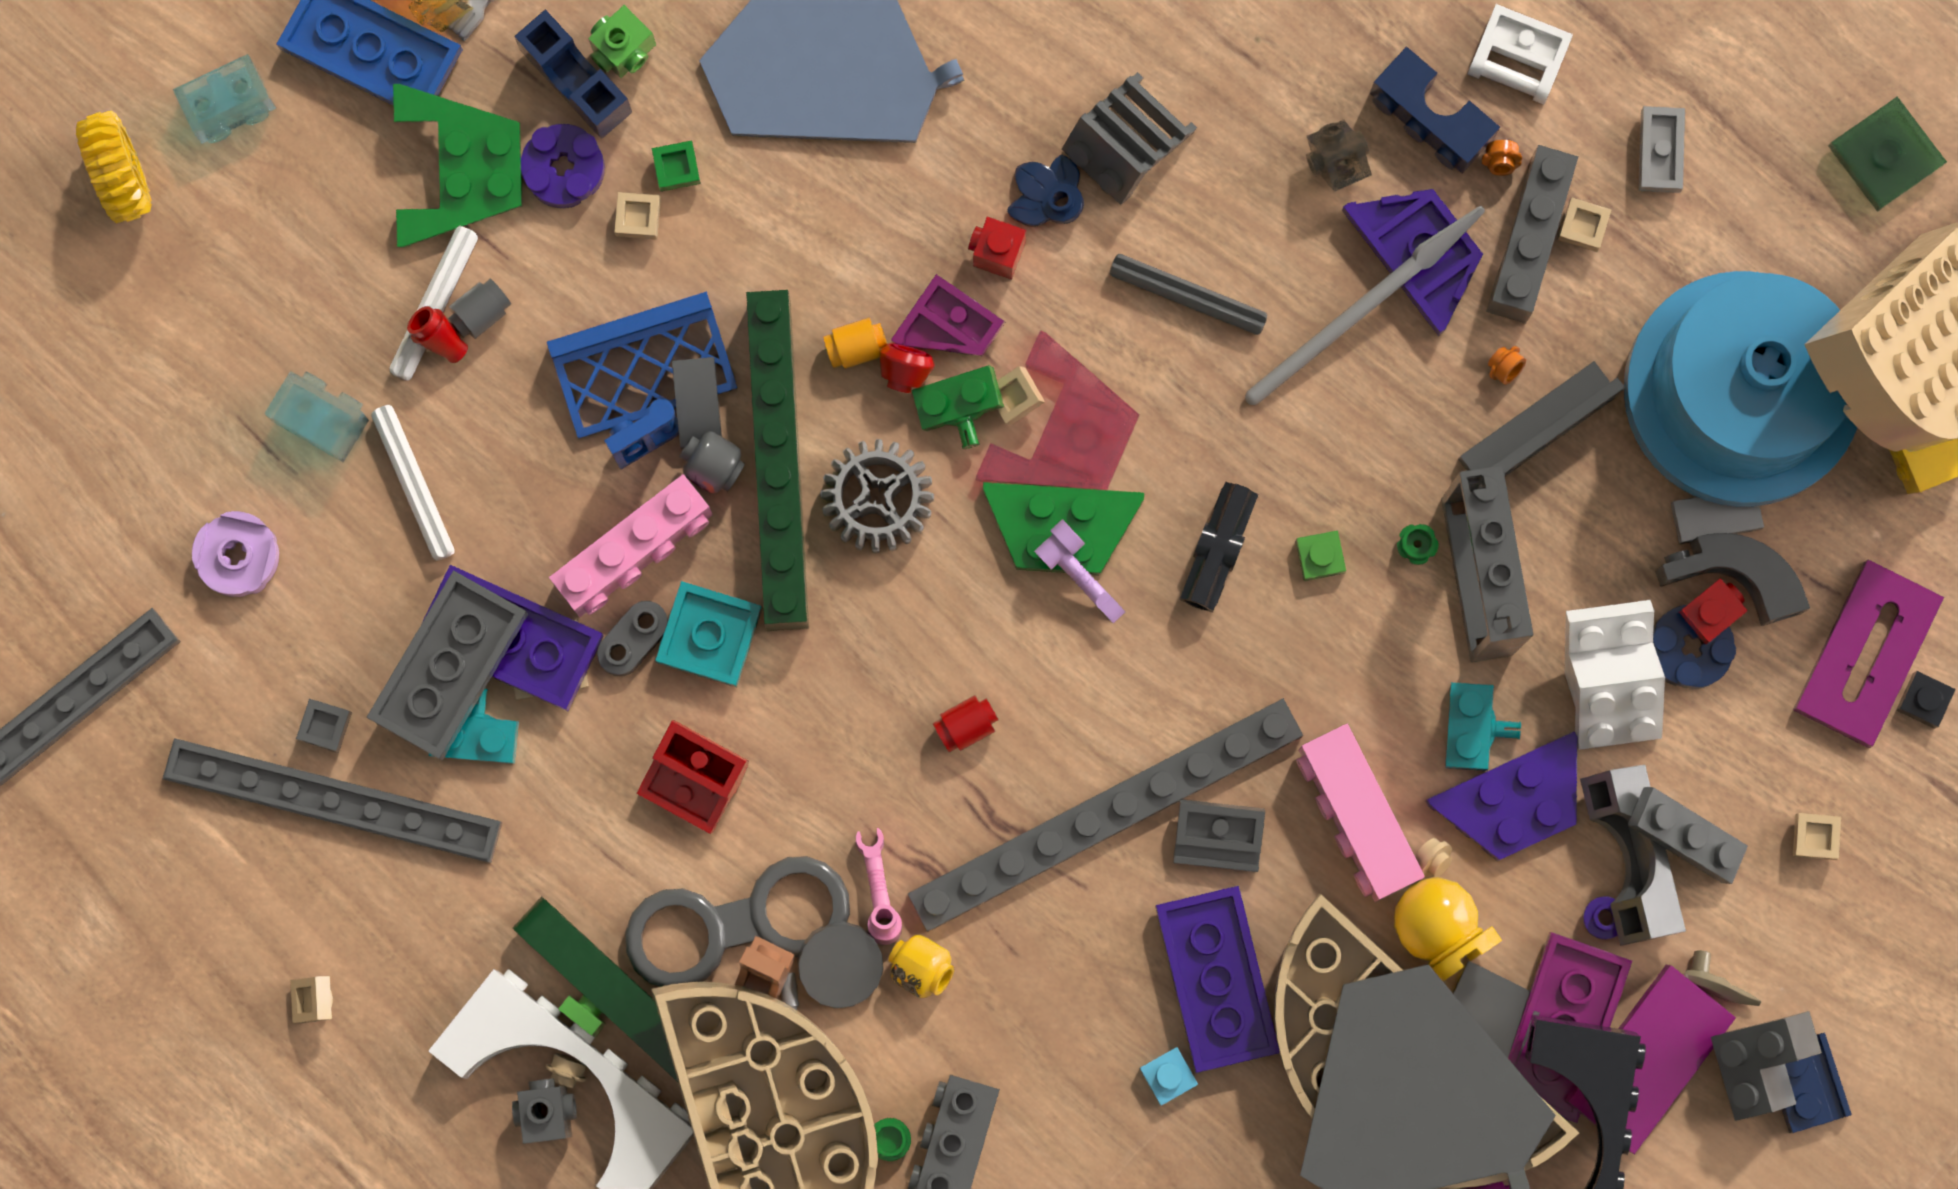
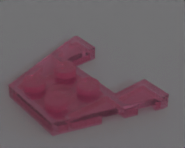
(1081, 436)

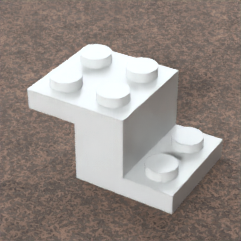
(1614, 674)

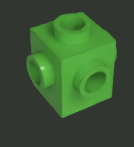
(621, 42)

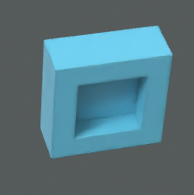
(1168, 1076)

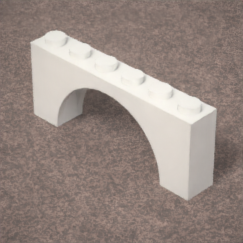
(507, 1018)

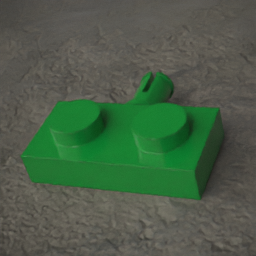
(959, 402)

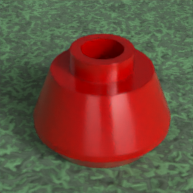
(904, 367)

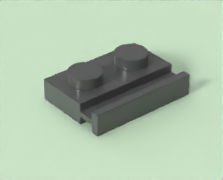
(1219, 835)

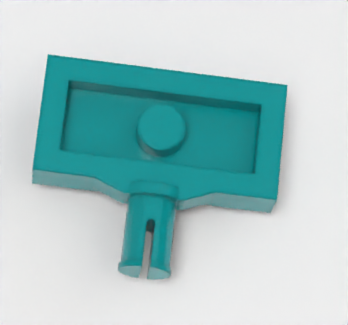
(1474, 727)
(485, 737)

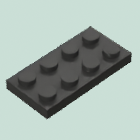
(447, 665)

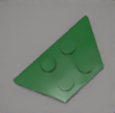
(1030, 512)

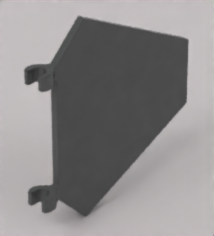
(1417, 1093)

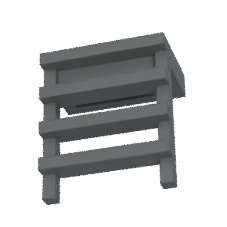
(1112, 150)

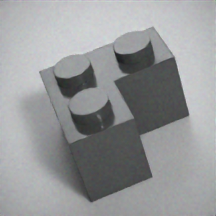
(1755, 1062)

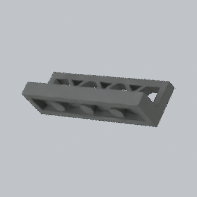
(1544, 421)

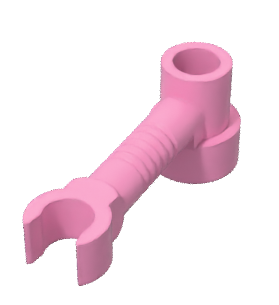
(887, 933)

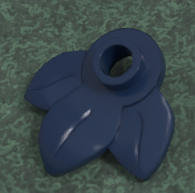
(1043, 188)

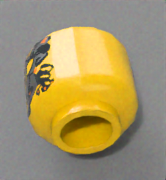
(921, 966)

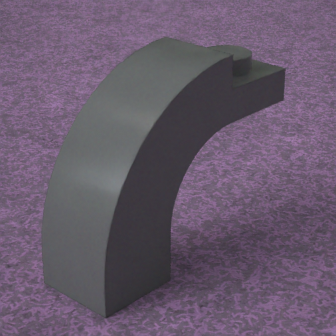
(1753, 564)

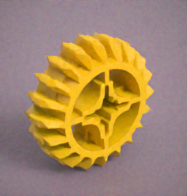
(113, 166)

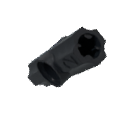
(1219, 547)

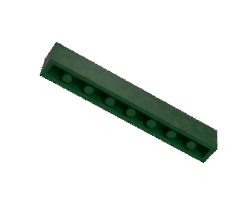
(777, 460)

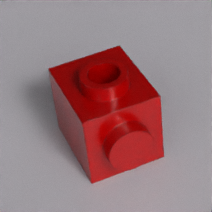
(997, 247)

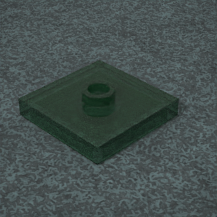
(1887, 154)

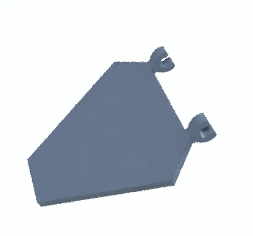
(824, 72)

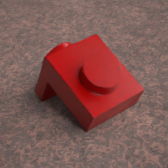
(1714, 610)

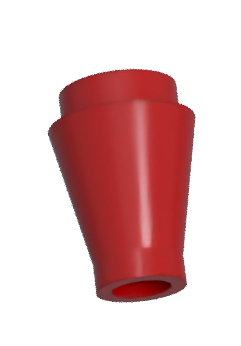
(434, 332)

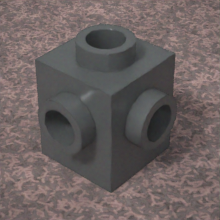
(560, 1112)

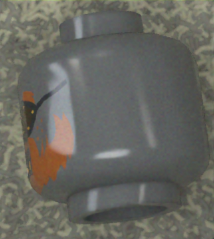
(712, 462)

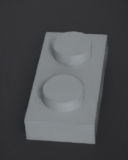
(1661, 149)

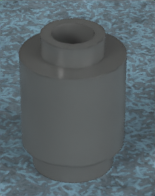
(478, 309)

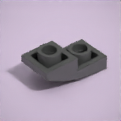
(696, 398)

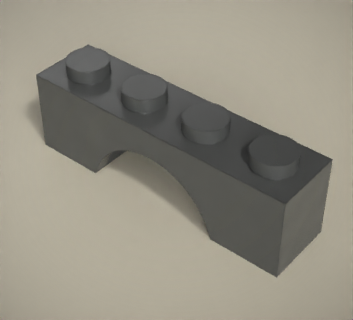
(1532, 234)
(1648, 900)

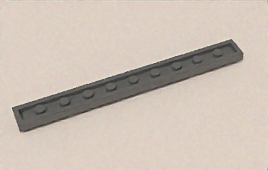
(1105, 815)

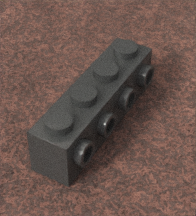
(957, 1136)

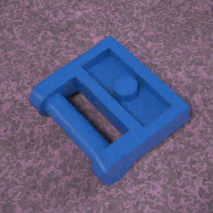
(634, 440)

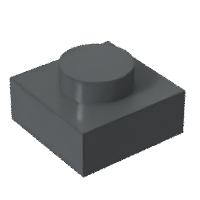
(324, 725)

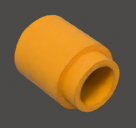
(855, 343)

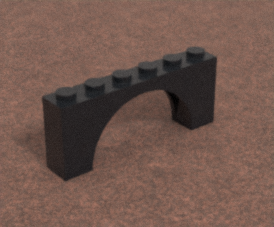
(1603, 1068)

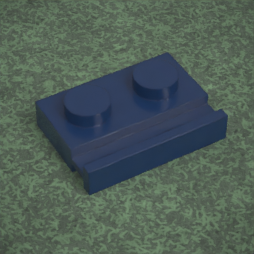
(1816, 1090)

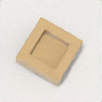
(637, 215)
(1584, 224)
(1018, 395)
(1816, 836)
(311, 999)

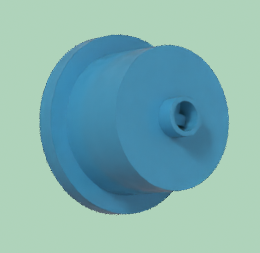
(1730, 392)

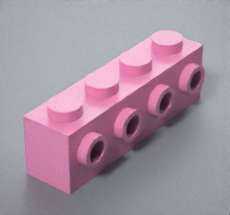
(631, 546)
(1360, 813)

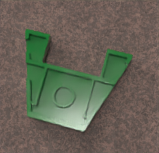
(476, 164)

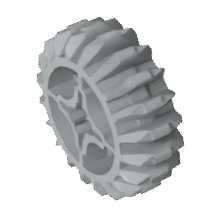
(891, 484)

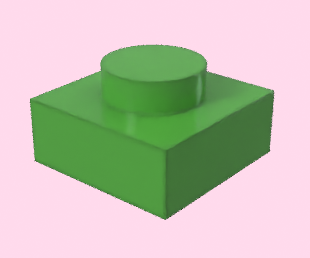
(1320, 555)
(583, 1014)

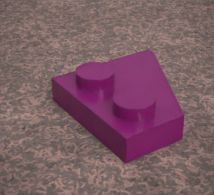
(948, 322)

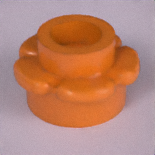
(1502, 157)
(1506, 364)

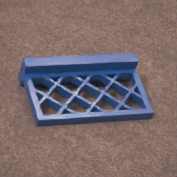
(627, 331)

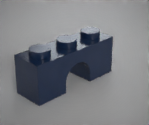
(570, 73)
(1455, 137)

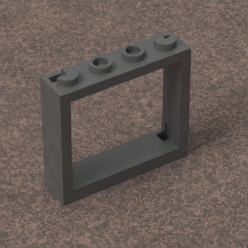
(1487, 564)

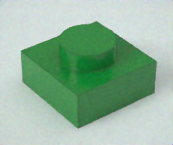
(676, 166)

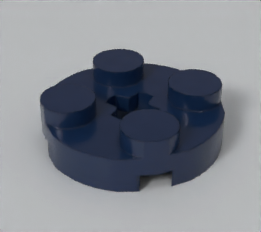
(1688, 670)

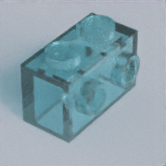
(225, 100)
(317, 415)

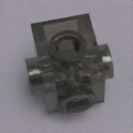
(1338, 155)

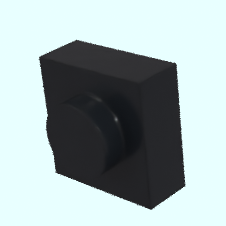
(1925, 699)

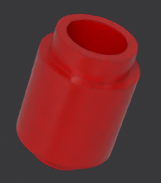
(966, 723)

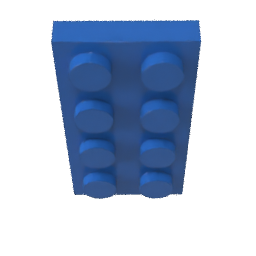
(369, 46)

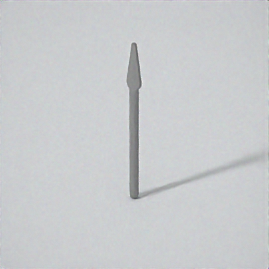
(1422, 258)

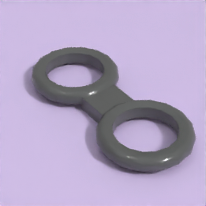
(732, 922)

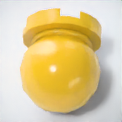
(1440, 925)

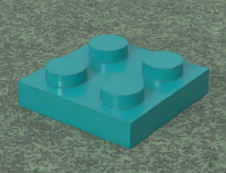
(708, 634)

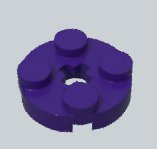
(548, 146)

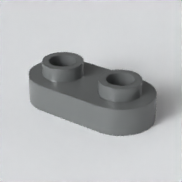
(633, 638)

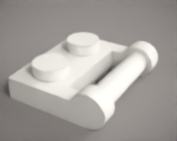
(1525, 42)

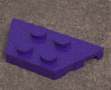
(1397, 227)
(1516, 800)

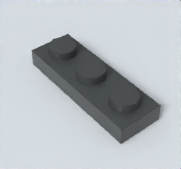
(1687, 835)

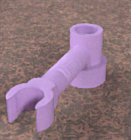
(1060, 550)

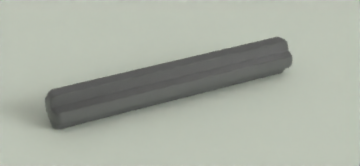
(1188, 294)

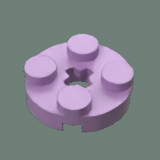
(222, 534)

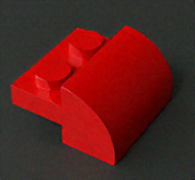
(693, 776)

